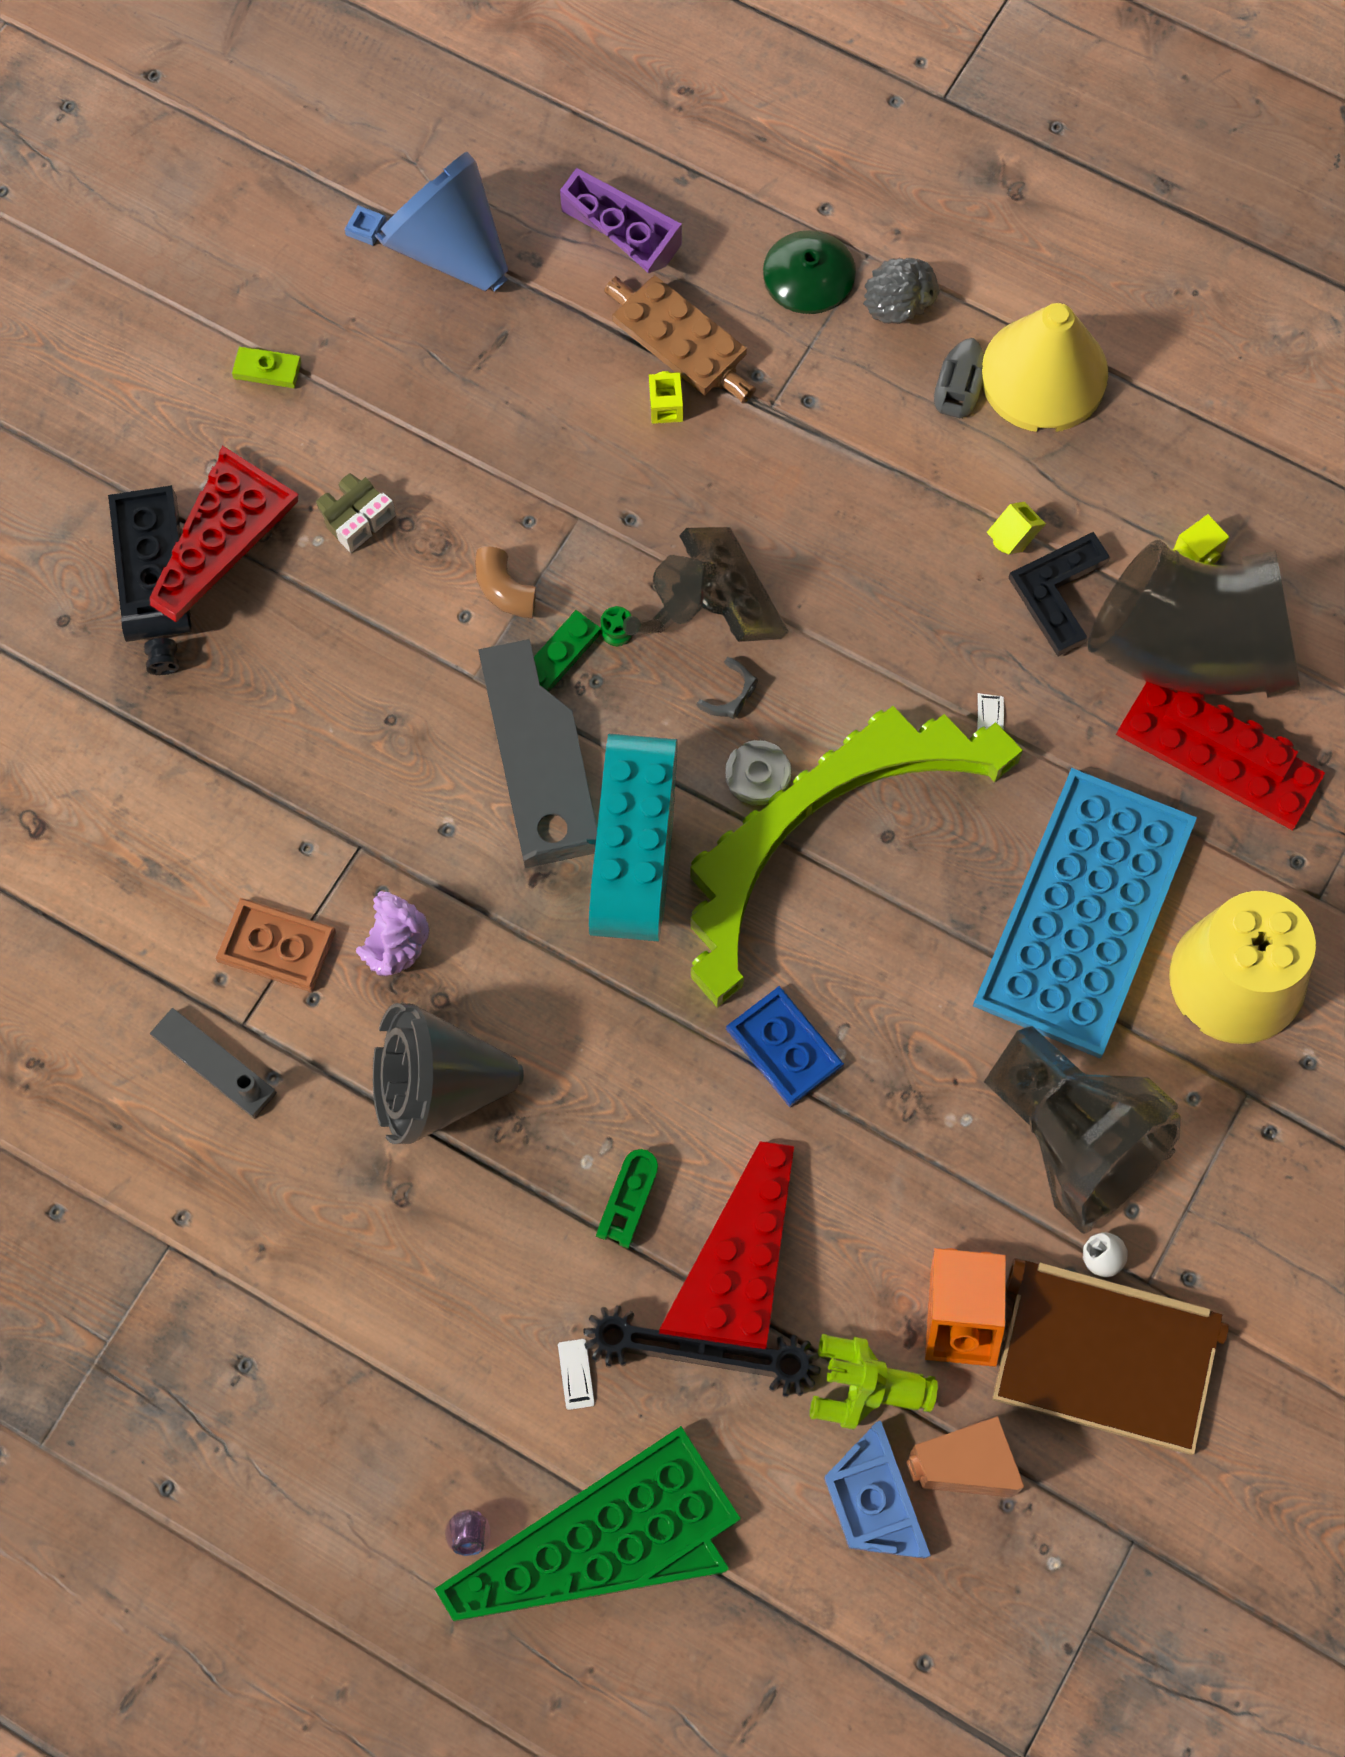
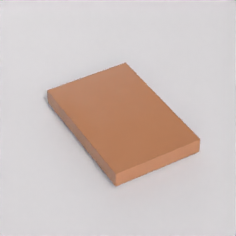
(276, 945)

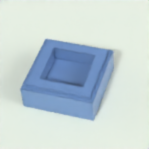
(365, 225)

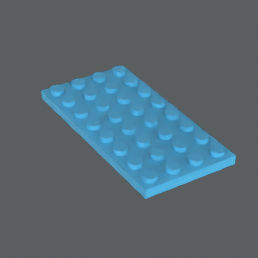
(1085, 913)

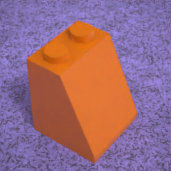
(966, 1307)

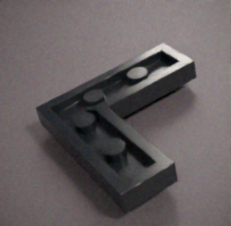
(1038, 587)

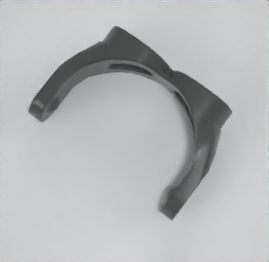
(734, 707)

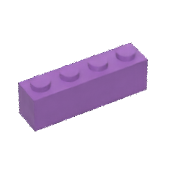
(633, 226)

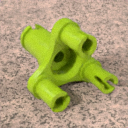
(869, 1383)

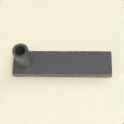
(213, 1063)

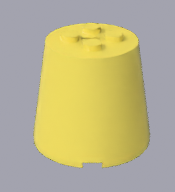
(1232, 985)

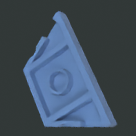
(874, 1499)

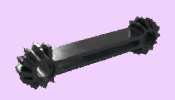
(701, 1351)

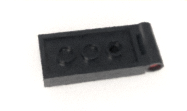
(144, 535)

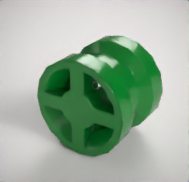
(610, 621)

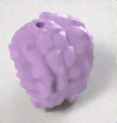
(395, 937)

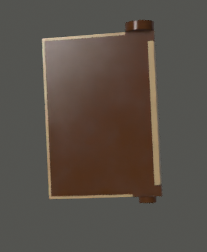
(1107, 1355)

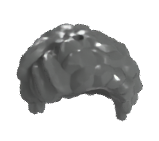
(901, 290)

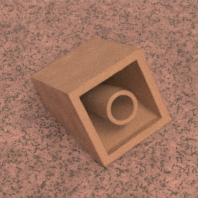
(967, 1462)

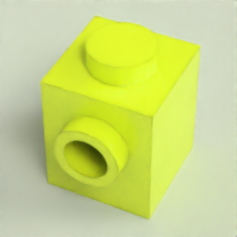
(1015, 528)
(1203, 541)

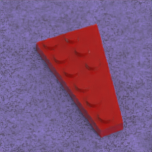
(224, 524)
(735, 1274)

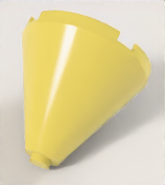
(1045, 370)

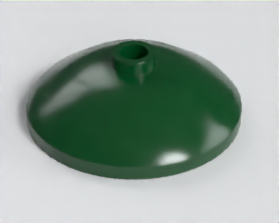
(809, 285)

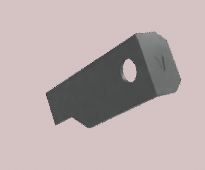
(538, 755)

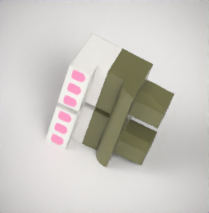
(355, 512)

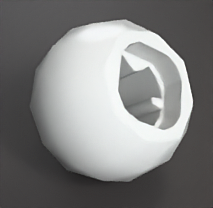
(1105, 1254)

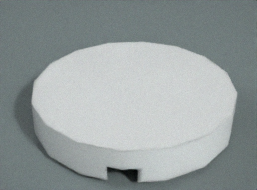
(757, 772)

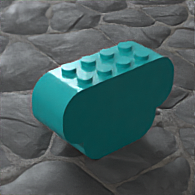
(633, 838)

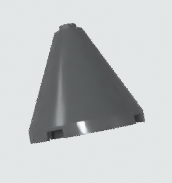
(434, 1074)

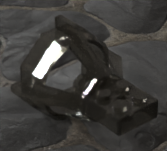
(1088, 1147)

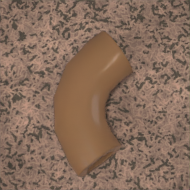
(499, 586)

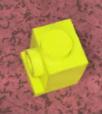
(665, 397)

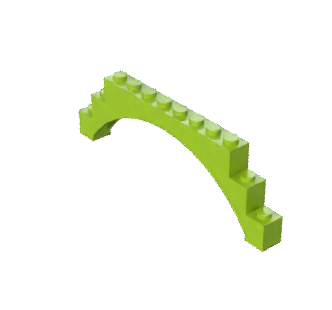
(878, 751)

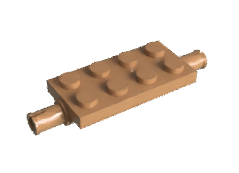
(680, 336)

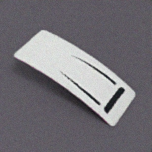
(990, 710)
(575, 1374)

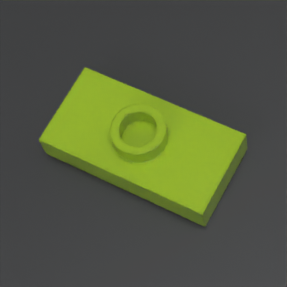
(266, 367)

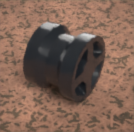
(161, 656)

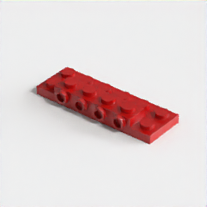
(1222, 751)

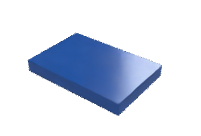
(784, 1046)

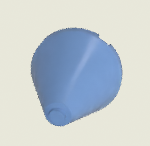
(450, 227)

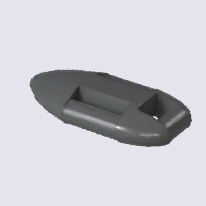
(960, 379)

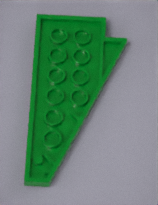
(621, 1534)

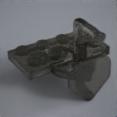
(712, 579)

